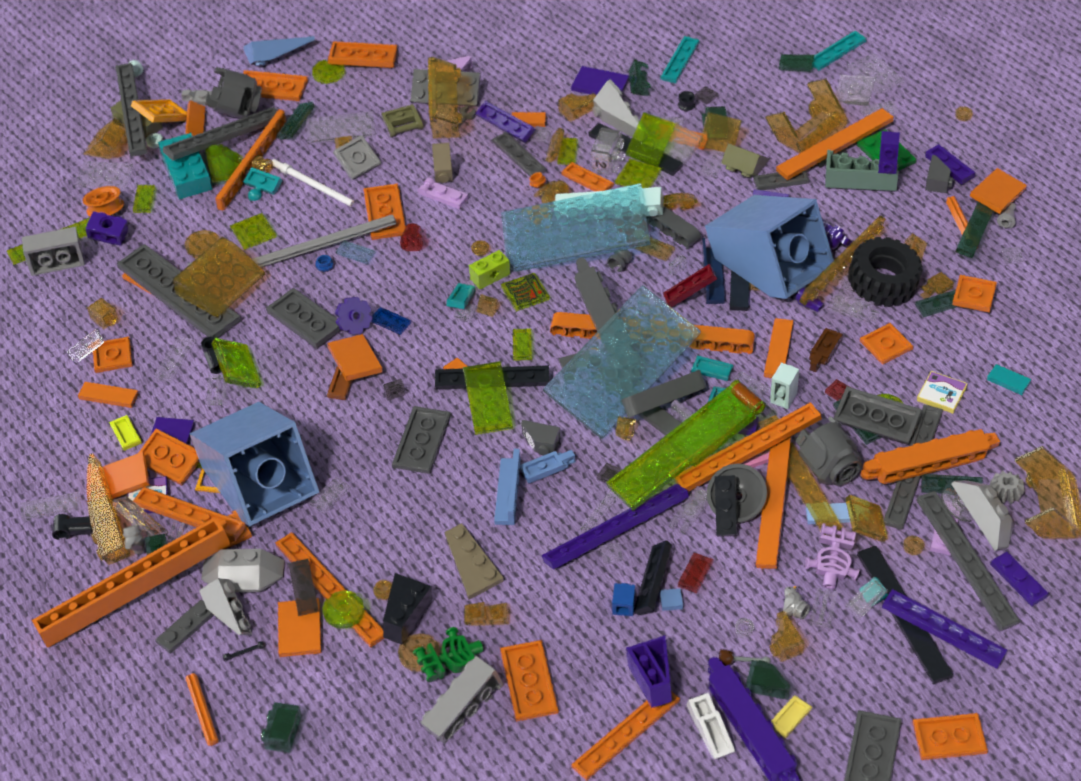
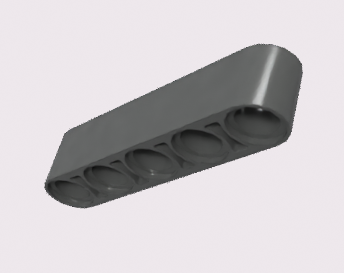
(675, 227)
(663, 393)

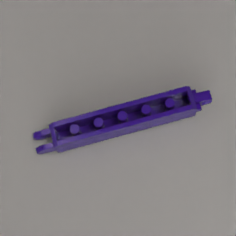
(750, 723)

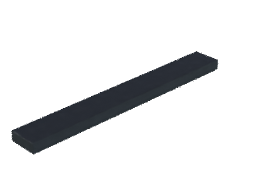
(918, 639)

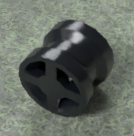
(686, 101)

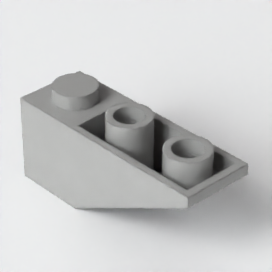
(223, 603)

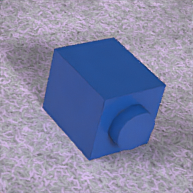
(623, 599)

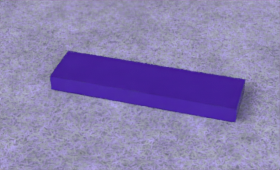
(505, 121)

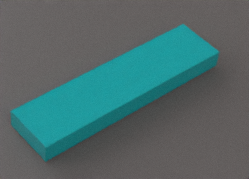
(838, 50)
(679, 59)

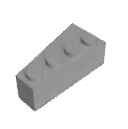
(461, 699)

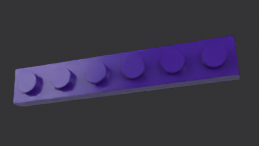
(944, 628)

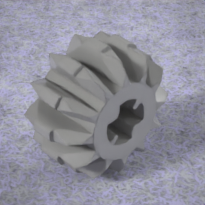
(1007, 486)

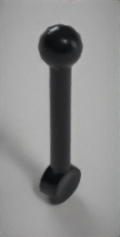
(228, 656)

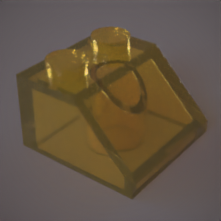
(108, 140)

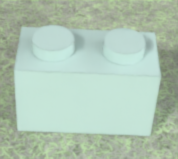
(784, 385)

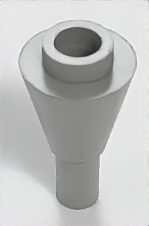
(1007, 218)

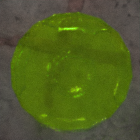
(324, 75)
(343, 609)

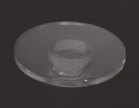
(955, 505)

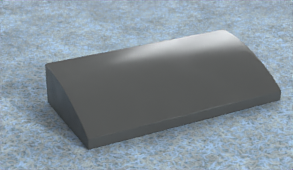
(878, 415)

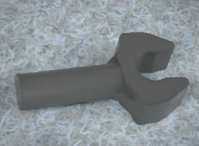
(465, 116)

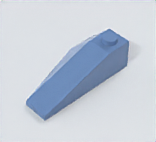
(263, 51)

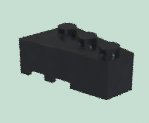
(405, 607)

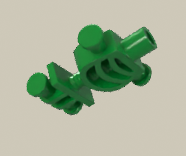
(453, 660)

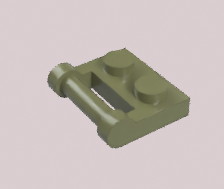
(401, 116)

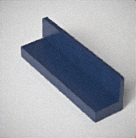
(714, 291)

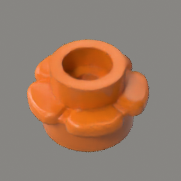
(537, 180)

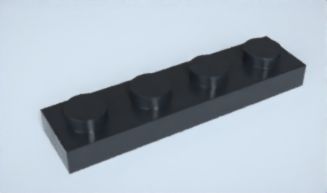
(652, 578)

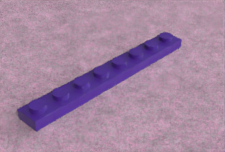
(618, 524)

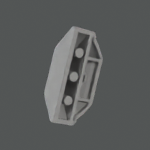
(987, 512)
(246, 568)

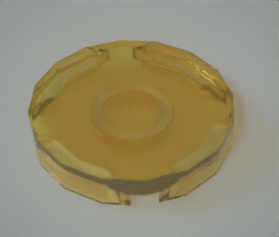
(199, 242)
(406, 650)

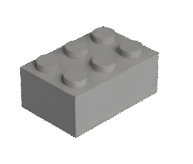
(53, 251)

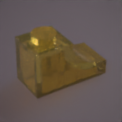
(575, 106)
(786, 641)

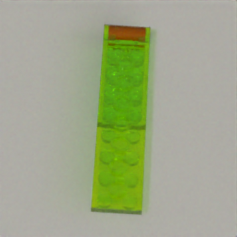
(687, 444)

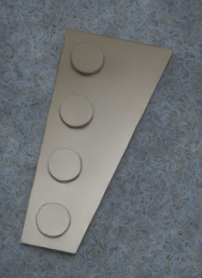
(472, 563)

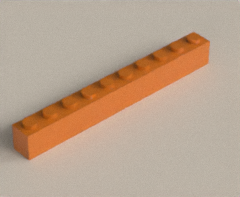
(131, 582)

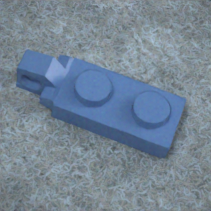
(546, 465)

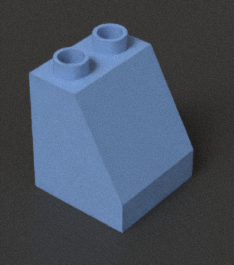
(771, 242)
(255, 462)

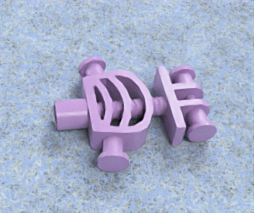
(837, 562)

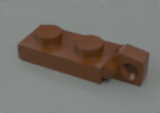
(824, 348)

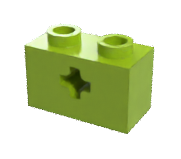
(489, 269)

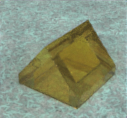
(487, 305)
(625, 427)

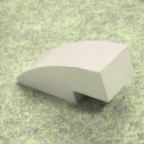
(710, 726)

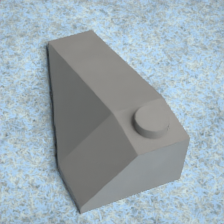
(613, 110)

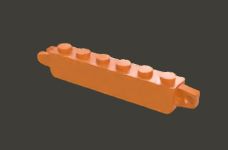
(929, 456)

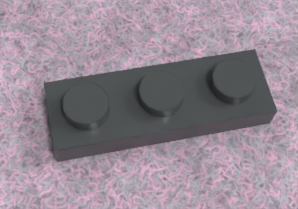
(184, 627)

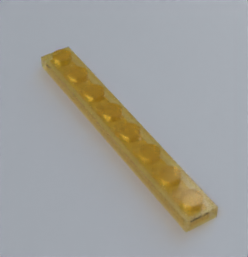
(840, 262)

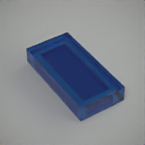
(390, 320)

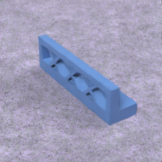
(508, 490)

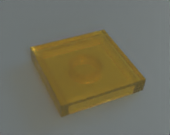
(719, 132)
(866, 518)

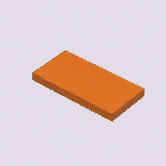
(362, 54)
(279, 85)
(382, 202)
(529, 680)

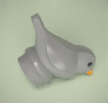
(134, 539)
(794, 604)

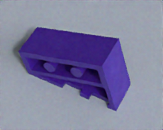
(651, 670)

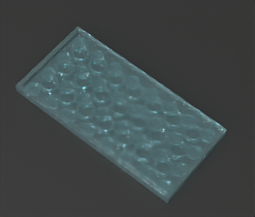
(575, 228)
(621, 361)

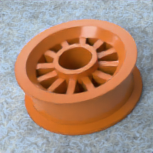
(104, 200)

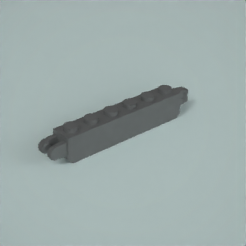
(593, 294)

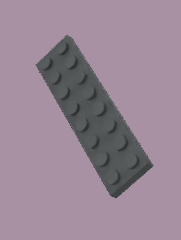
(157, 277)

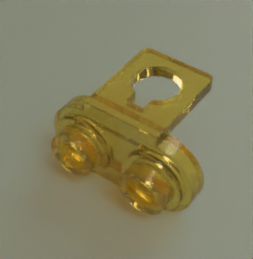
(551, 189)

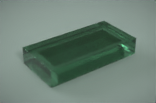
(796, 62)

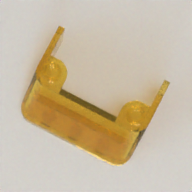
(443, 98)
(826, 119)
(1056, 495)

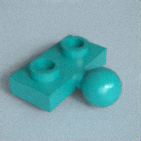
(261, 182)

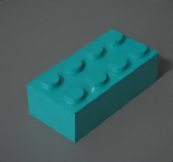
(186, 173)

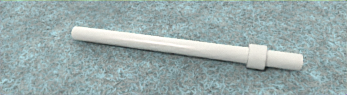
(287, 169)

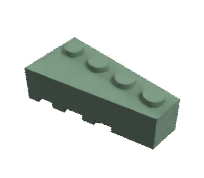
(857, 173)

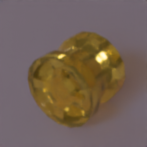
(262, 164)

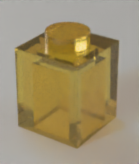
(102, 313)

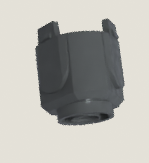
(235, 94)
(830, 453)

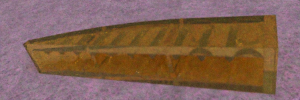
(103, 516)

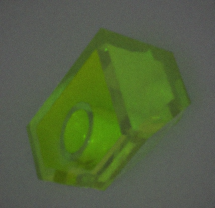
(222, 162)

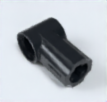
(210, 356)
(65, 526)

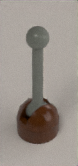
(728, 658)

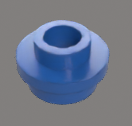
(324, 263)

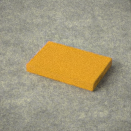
(160, 110)

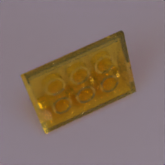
(218, 277)

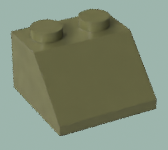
(743, 160)

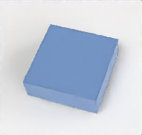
(671, 599)

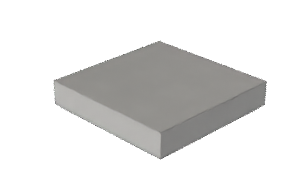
(356, 157)

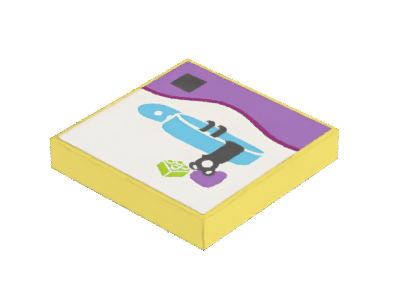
(942, 392)

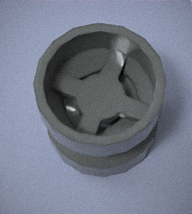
(619, 259)

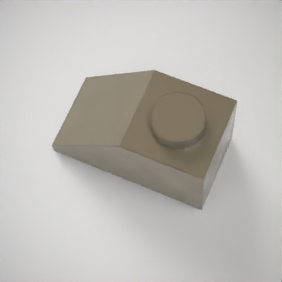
(442, 162)

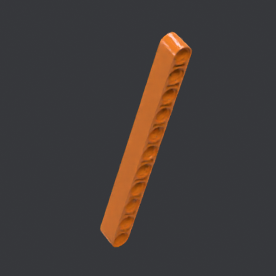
(710, 337)

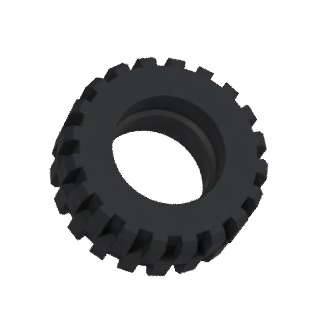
(881, 287)

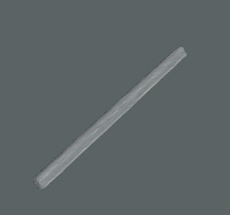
(324, 241)

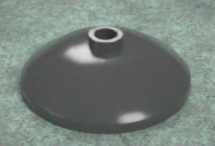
(749, 484)

